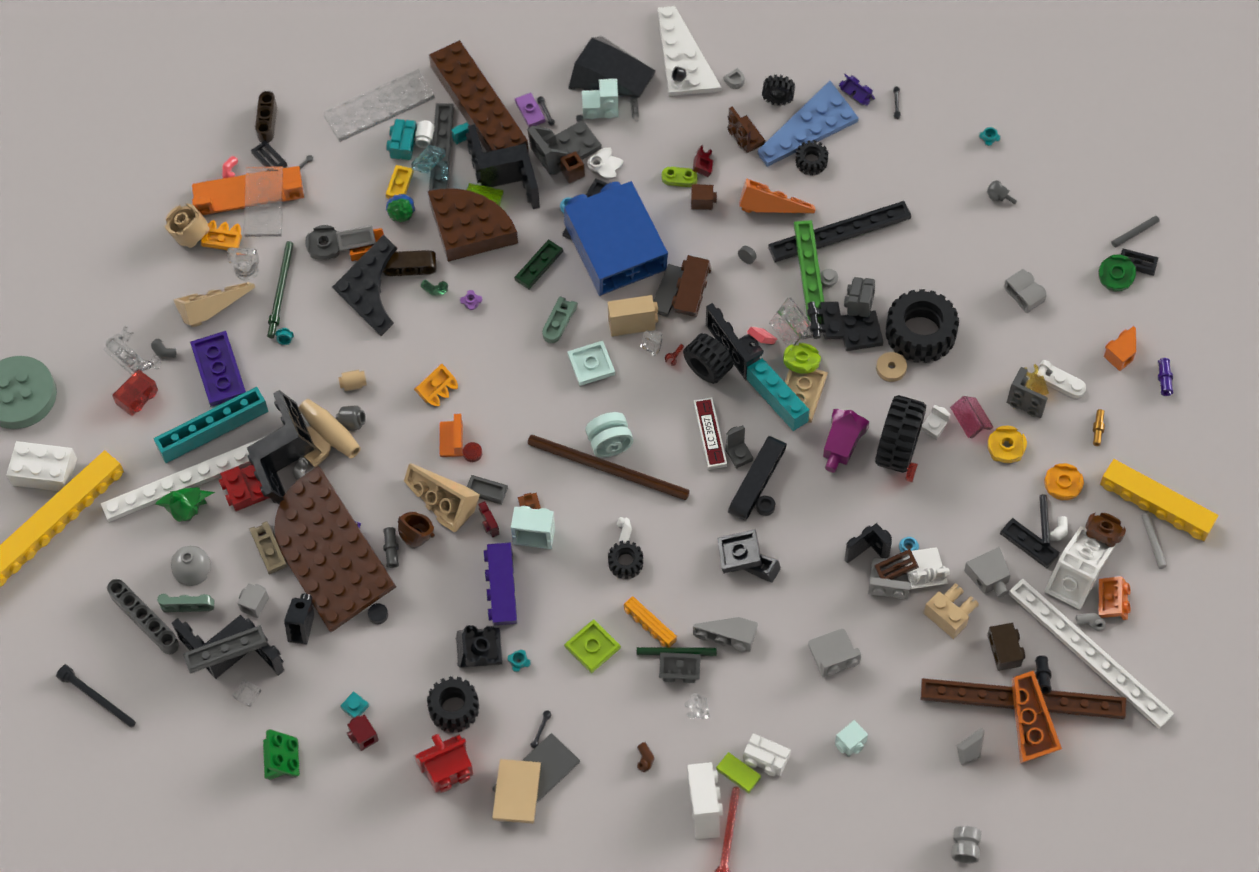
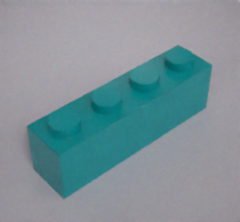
(778, 394)

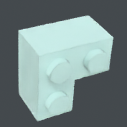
(601, 102)

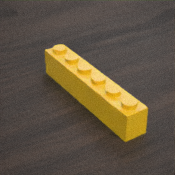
(1158, 500)

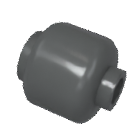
(351, 417)

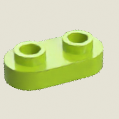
(679, 176)

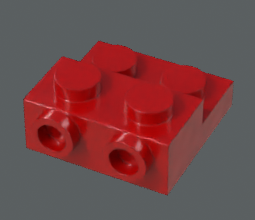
(242, 487)

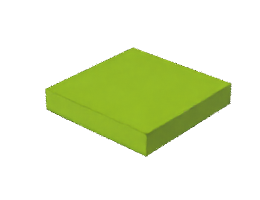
(592, 646)

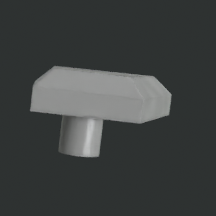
(971, 747)

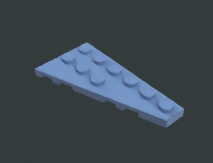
(816, 120)

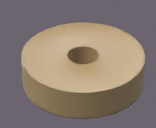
(891, 359)

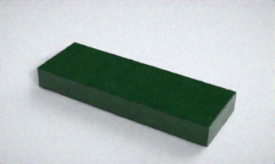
(538, 264)

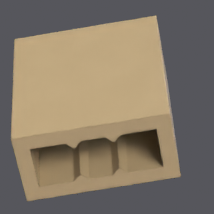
(632, 315)

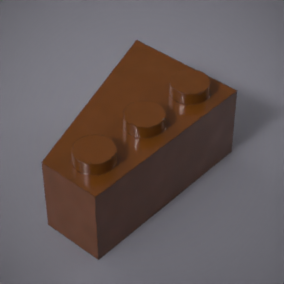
(691, 285)

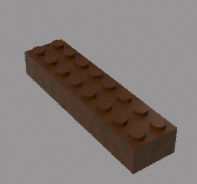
(475, 98)

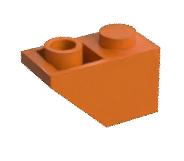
(1122, 350)

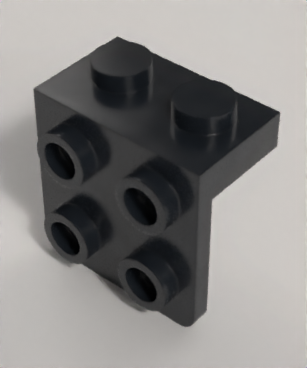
(872, 537)

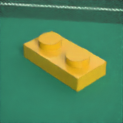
(399, 181)

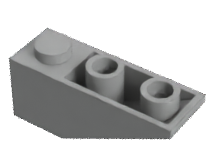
(732, 632)

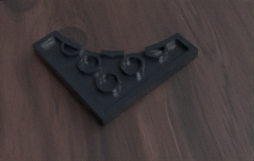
(362, 285)

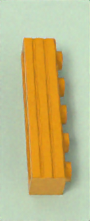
(650, 622)

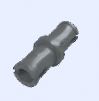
(391, 547)

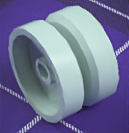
(609, 434)

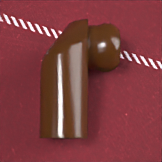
(647, 757)

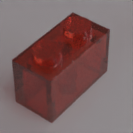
(135, 392)

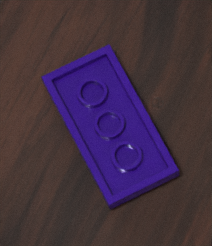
(217, 368)

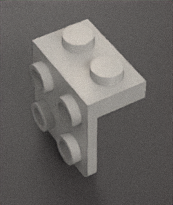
(894, 588)
(834, 652)

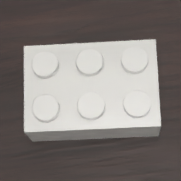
(41, 466)

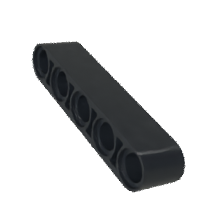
(757, 478)

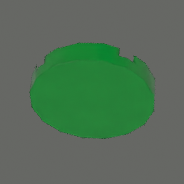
(1117, 272)

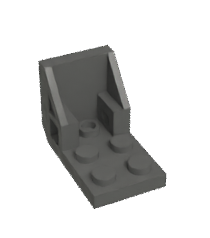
(552, 147)

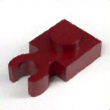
(702, 163)
(489, 523)

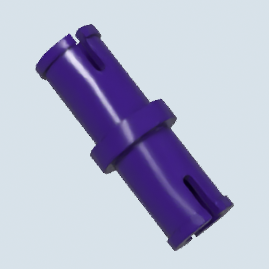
(1165, 377)

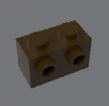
(1005, 646)

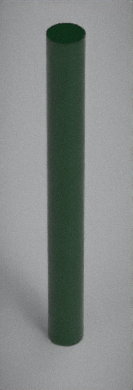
(656, 651)

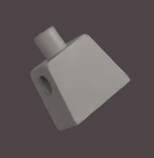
(989, 572)

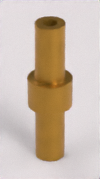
(1098, 427)

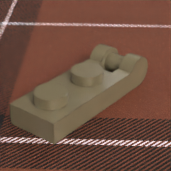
(268, 548)

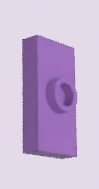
(530, 110)

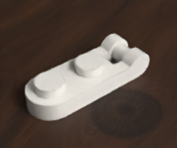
(1062, 380)

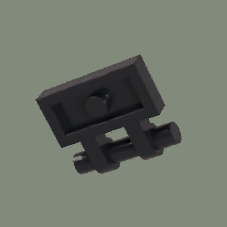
(830, 319)

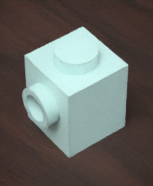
(851, 739)

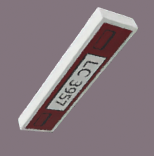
(710, 433)

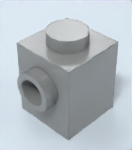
(253, 599)

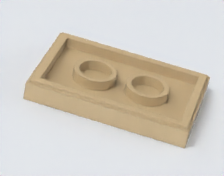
(807, 387)
(516, 791)

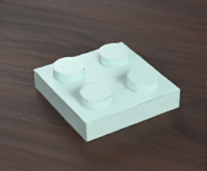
(591, 363)

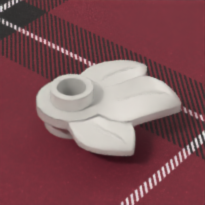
(607, 163)

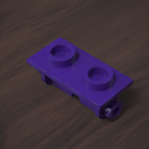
(862, 93)

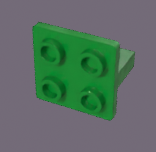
(280, 755)

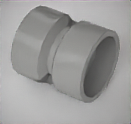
(966, 846)

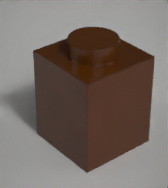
(572, 167)
(703, 197)

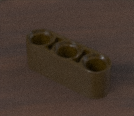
(266, 116)
(411, 263)

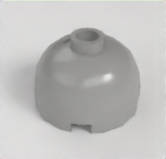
(190, 565)

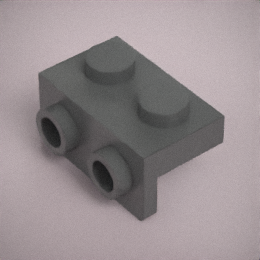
(679, 666)

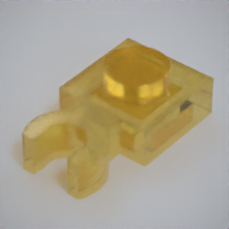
(1036, 383)

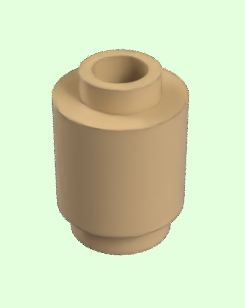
(352, 380)

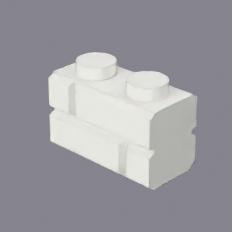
(766, 755)

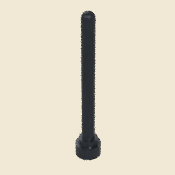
(67, 675)

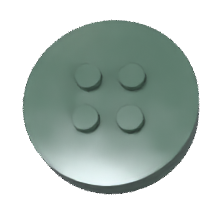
(25, 392)

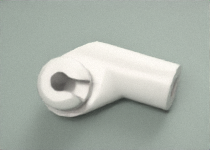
(626, 529)
(1061, 531)

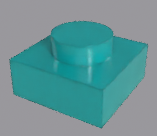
(459, 133)
(354, 705)

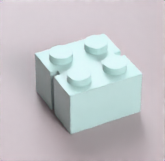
(533, 527)

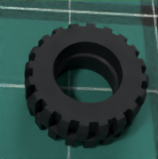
(928, 306)
(900, 433)

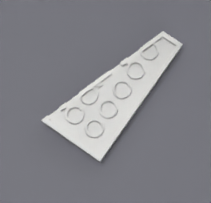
(682, 51)

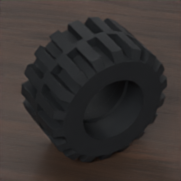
(708, 358)
(450, 689)

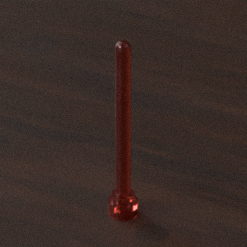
(729, 831)

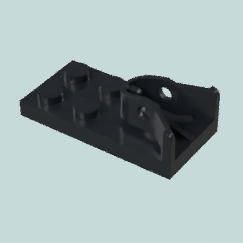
(740, 349)

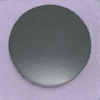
(747, 254)

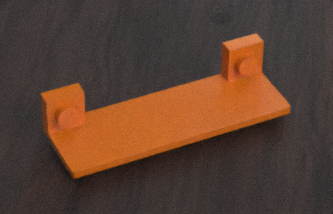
(229, 192)

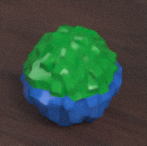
(400, 207)

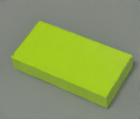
(738, 772)

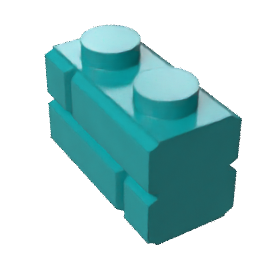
(402, 139)

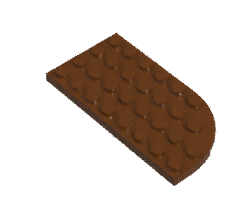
(328, 551)

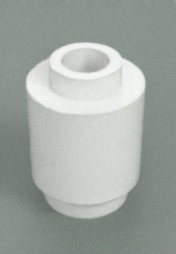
(424, 134)

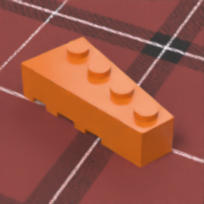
(1033, 722)

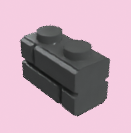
(860, 297)

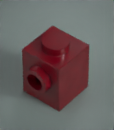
(362, 732)

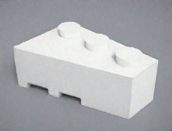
(704, 800)

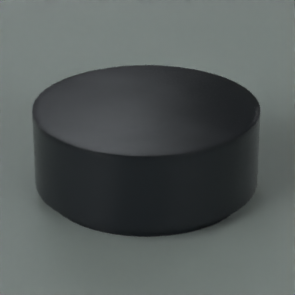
(765, 505)
(378, 613)

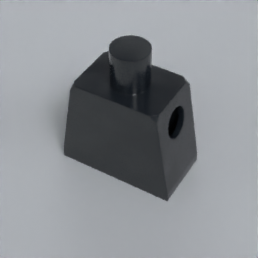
(299, 619)

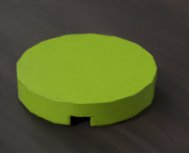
(801, 358)

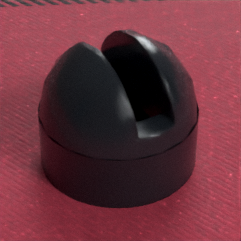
(679, 74)

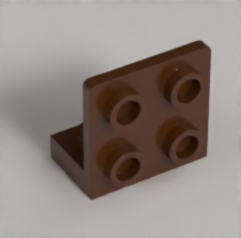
(744, 131)

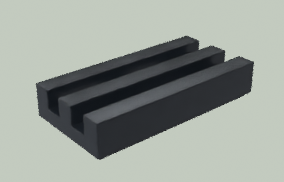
(282, 163)
(1143, 267)

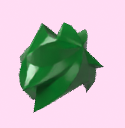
(184, 502)

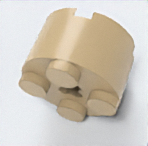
(186, 225)

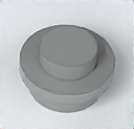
(829, 277)

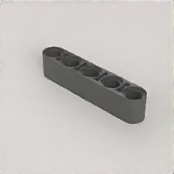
(139, 608)

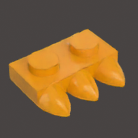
(222, 237)
(436, 384)

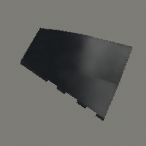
(607, 61)

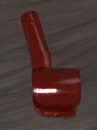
(673, 355)

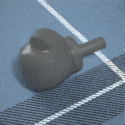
(997, 191)

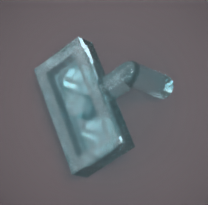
(429, 158)

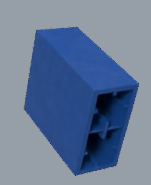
(615, 237)

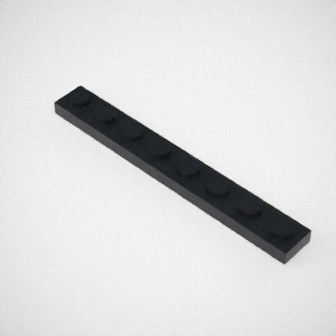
(844, 229)

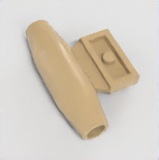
(326, 433)

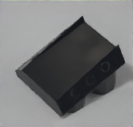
(478, 646)

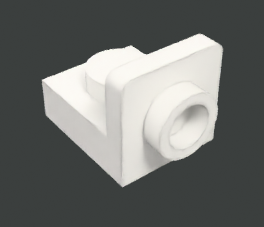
(936, 421)

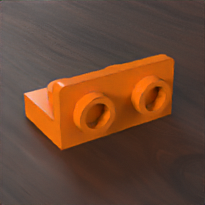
(1114, 597)

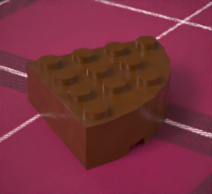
(470, 223)

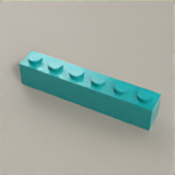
(211, 425)

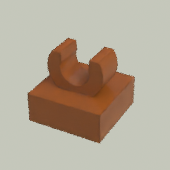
(530, 500)

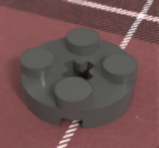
(320, 251)

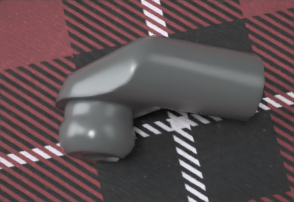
(159, 349)

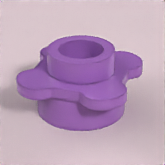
(471, 304)

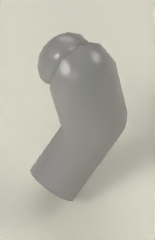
(300, 468)
(1091, 619)

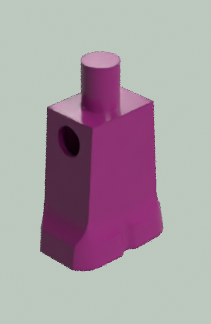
(843, 437)

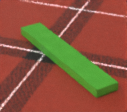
(808, 264)

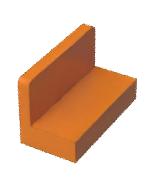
(451, 437)

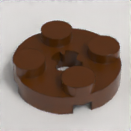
(1097, 530)

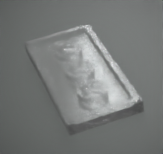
(263, 201)

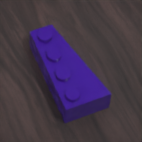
(501, 584)

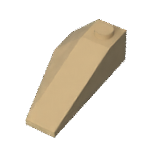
(199, 308)
(446, 498)

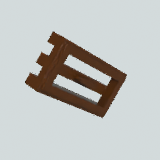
(893, 559)

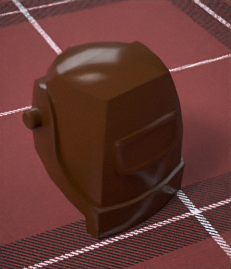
(415, 529)

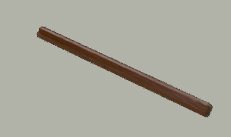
(608, 467)

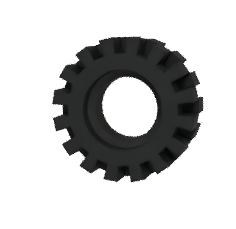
(778, 90)
(814, 149)
(625, 570)

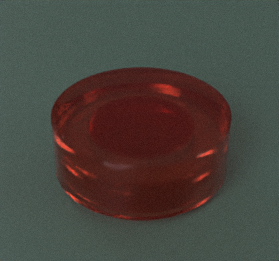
(472, 452)
(911, 472)

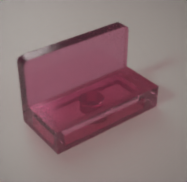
(971, 416)

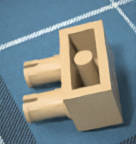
(946, 614)

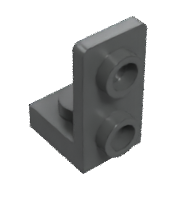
(737, 448)

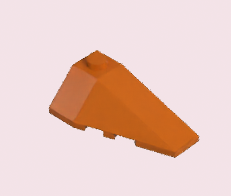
(759, 198)

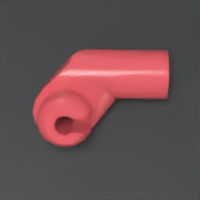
(227, 167)

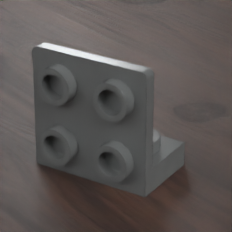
(1025, 398)

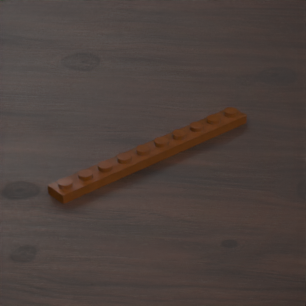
(1002, 697)

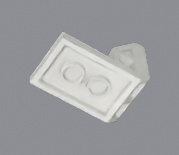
(1078, 569)

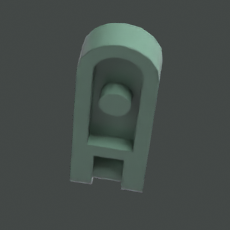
(558, 320)
(186, 603)

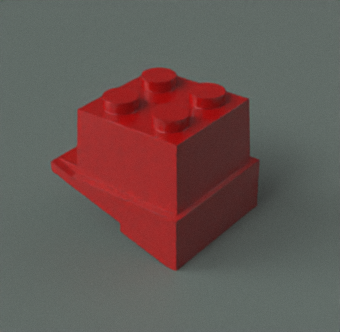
(445, 763)

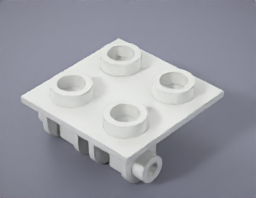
(930, 569)

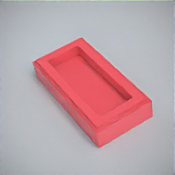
(762, 335)

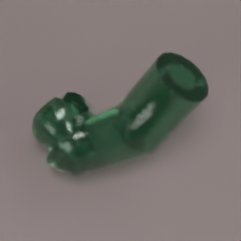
(439, 289)

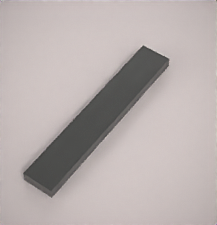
(442, 138)

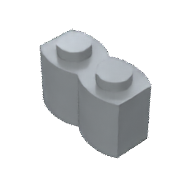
(1025, 290)

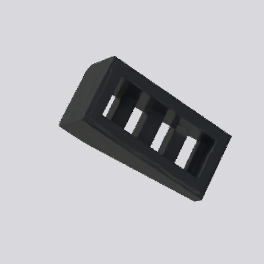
(769, 570)

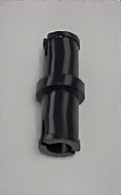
(1043, 674)

